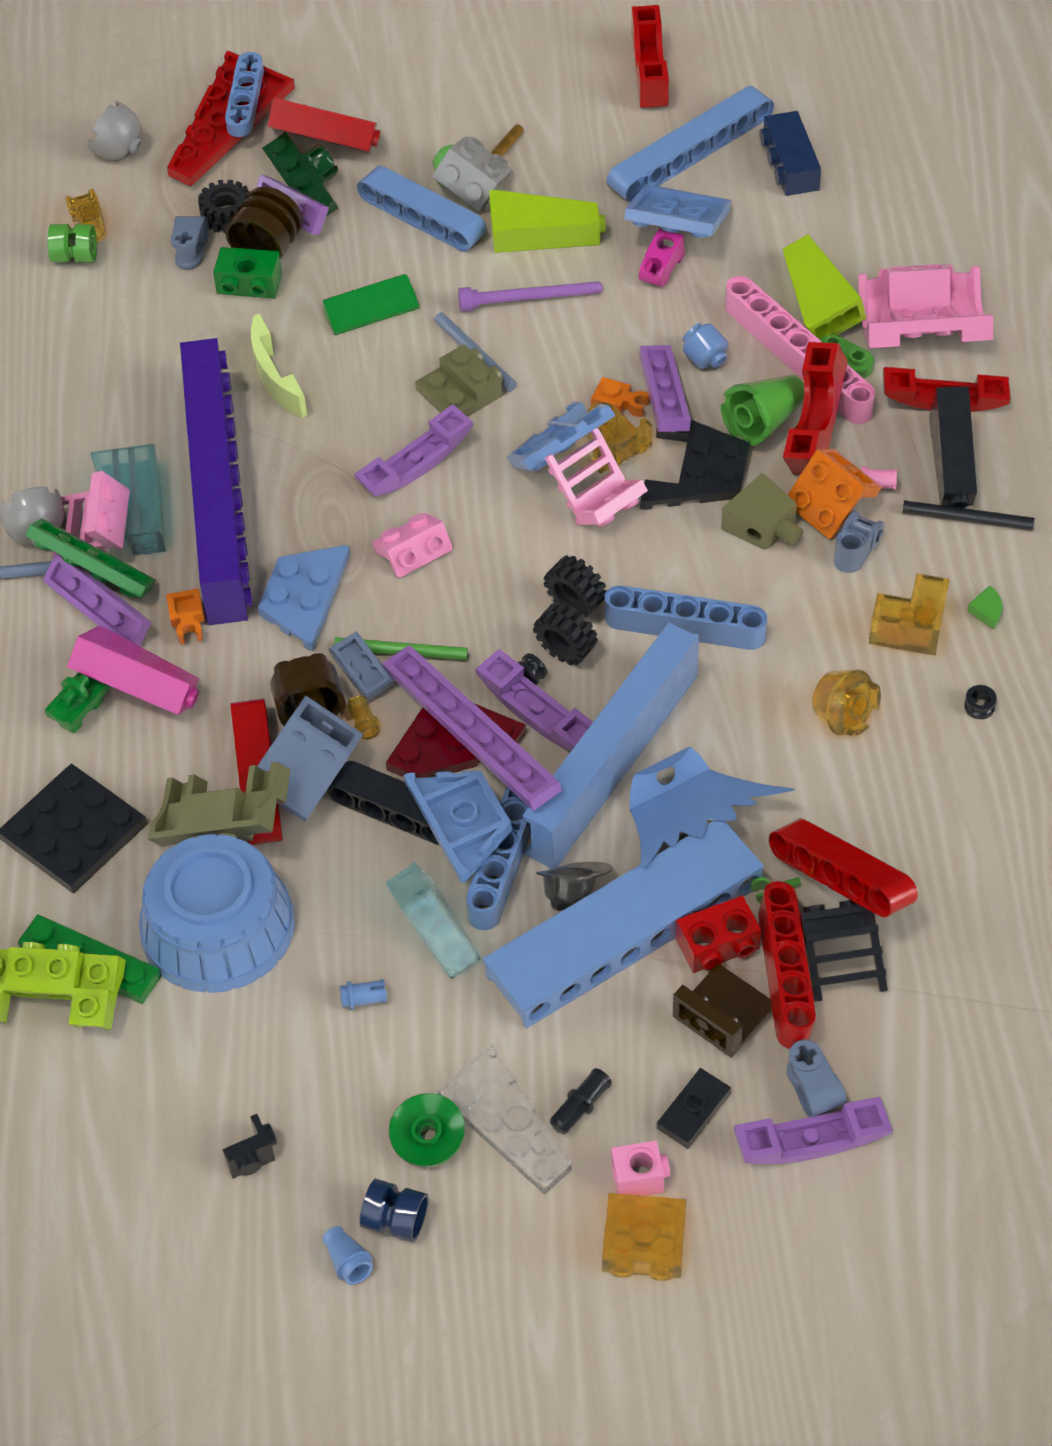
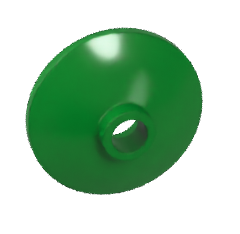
(421, 1114)

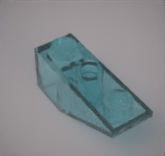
(433, 919)

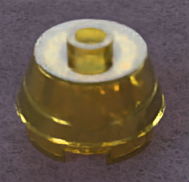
(846, 700)

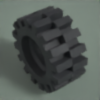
(220, 195)
(575, 585)
(565, 633)

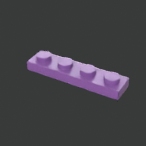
(664, 388)
(96, 600)

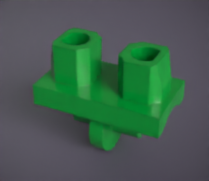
(76, 700)

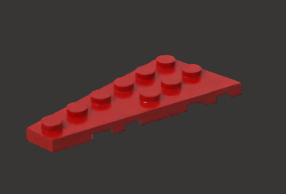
(208, 136)

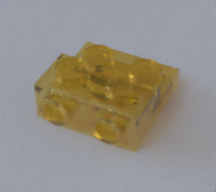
(644, 1236)

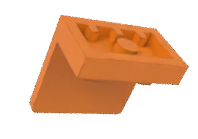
(830, 491)

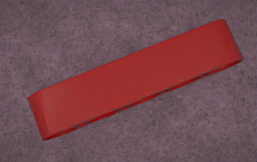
(251, 745)
(843, 867)
(786, 964)

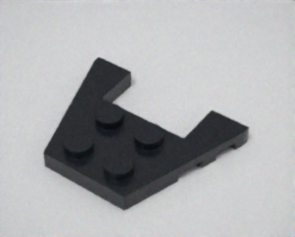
(710, 469)

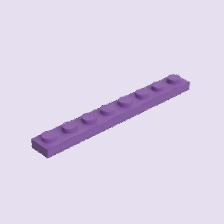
(473, 728)

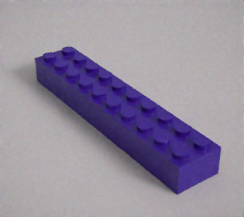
(214, 482)

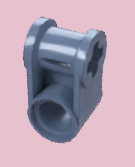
(189, 240)
(856, 542)
(813, 1079)

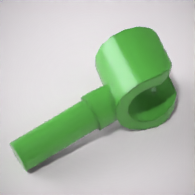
(761, 882)

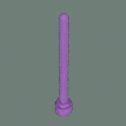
(472, 298)

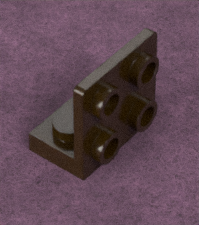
(722, 1009)

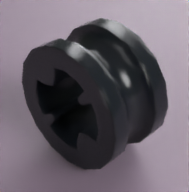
(533, 668)
(980, 711)

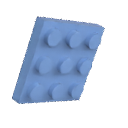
(677, 210)

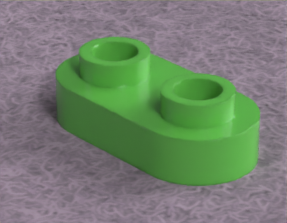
(858, 358)

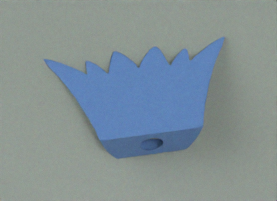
(687, 800)

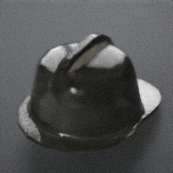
(571, 882)

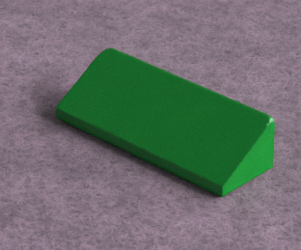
(370, 304)

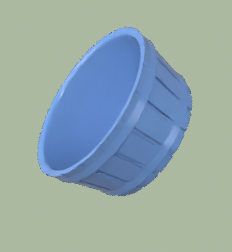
(214, 914)

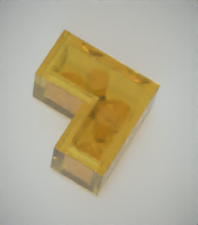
(911, 622)

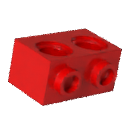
(714, 927)

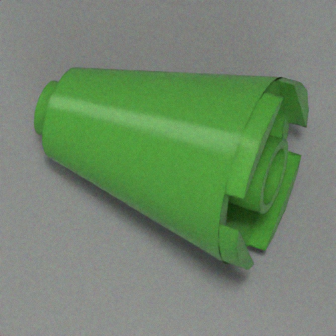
(761, 406)

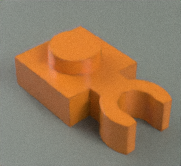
(620, 396)
(186, 613)

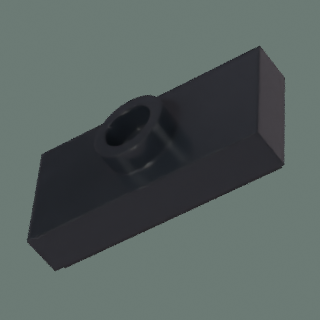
(693, 1108)

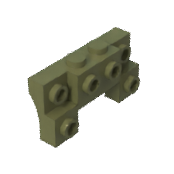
(193, 812)

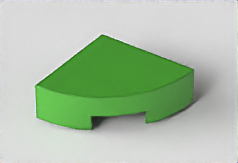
(987, 607)

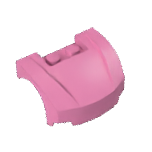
(921, 302)

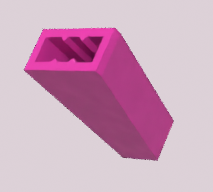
(133, 670)

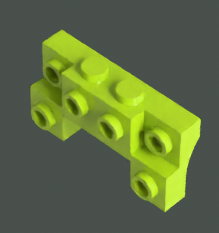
(63, 974)

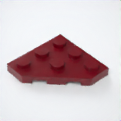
(432, 748)

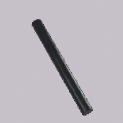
(968, 515)

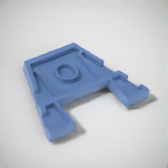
(559, 435)

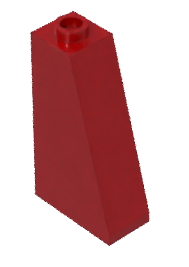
(323, 125)

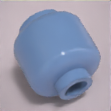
(705, 346)

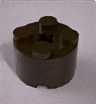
(308, 677)

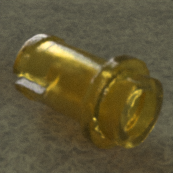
(363, 717)

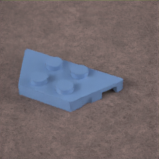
(303, 591)
(461, 816)

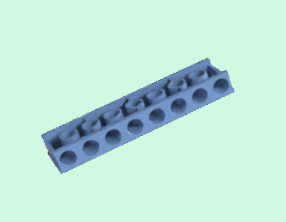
(613, 743)
(620, 918)

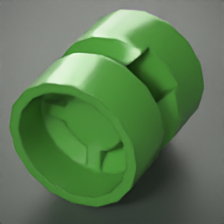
(62, 247)

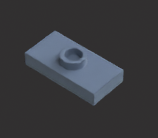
(361, 666)

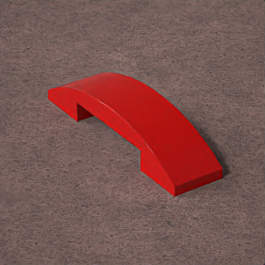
(903, 386)

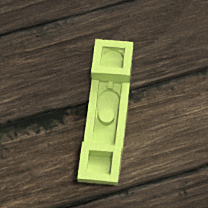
(283, 390)

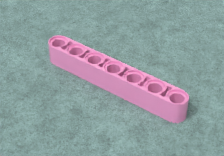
(789, 342)

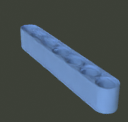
(690, 142)

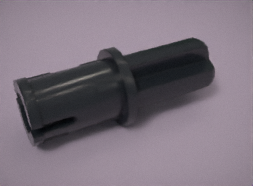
(580, 1101)

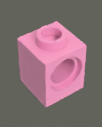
(641, 1154)

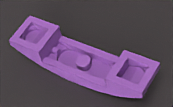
(419, 456)
(531, 703)
(813, 1136)

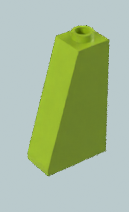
(542, 222)
(823, 294)

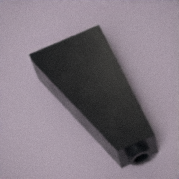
(953, 446)

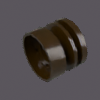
(265, 221)

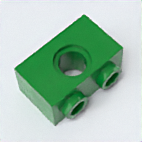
(247, 272)

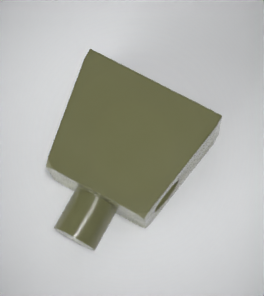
(762, 515)

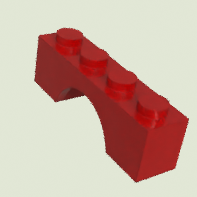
(648, 56)
(823, 382)

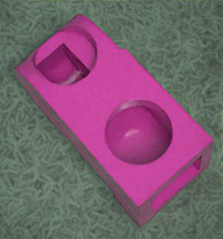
(661, 259)

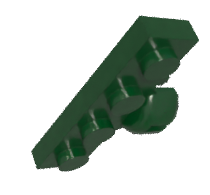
(303, 171)

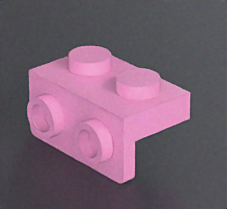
(413, 543)

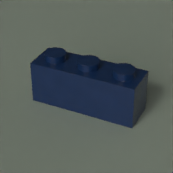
(790, 153)

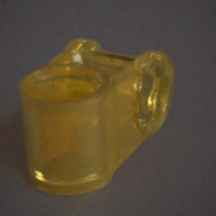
(86, 210)

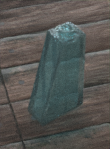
(138, 471)

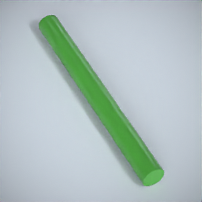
(424, 650)

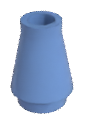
(348, 1257)

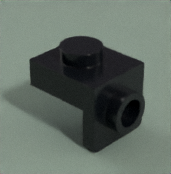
(252, 1153)

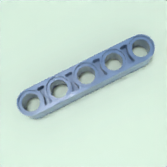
(422, 208)
(712, 619)
(499, 864)

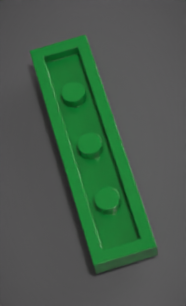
(80, 553)
(138, 975)

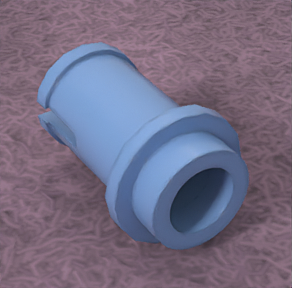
(362, 993)

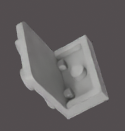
(471, 171)

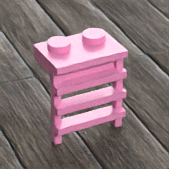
(604, 497)
(102, 512)

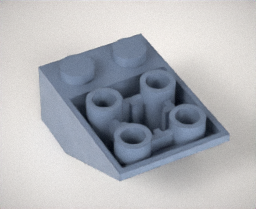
(315, 750)

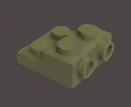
(461, 381)

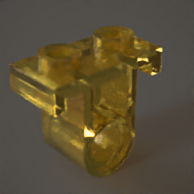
(622, 437)

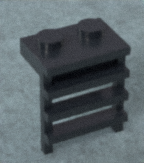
(836, 923)

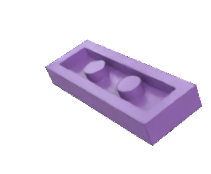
(312, 210)

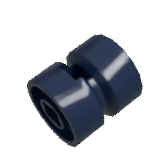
(394, 1210)

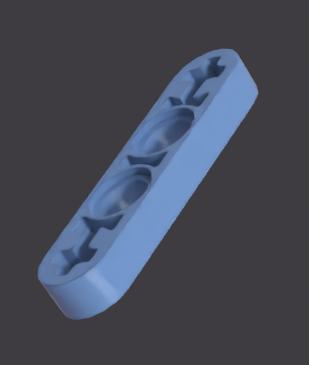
(244, 94)

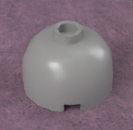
(116, 133)
(29, 507)

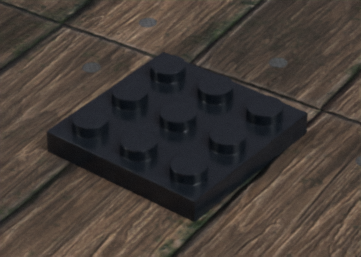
(72, 828)

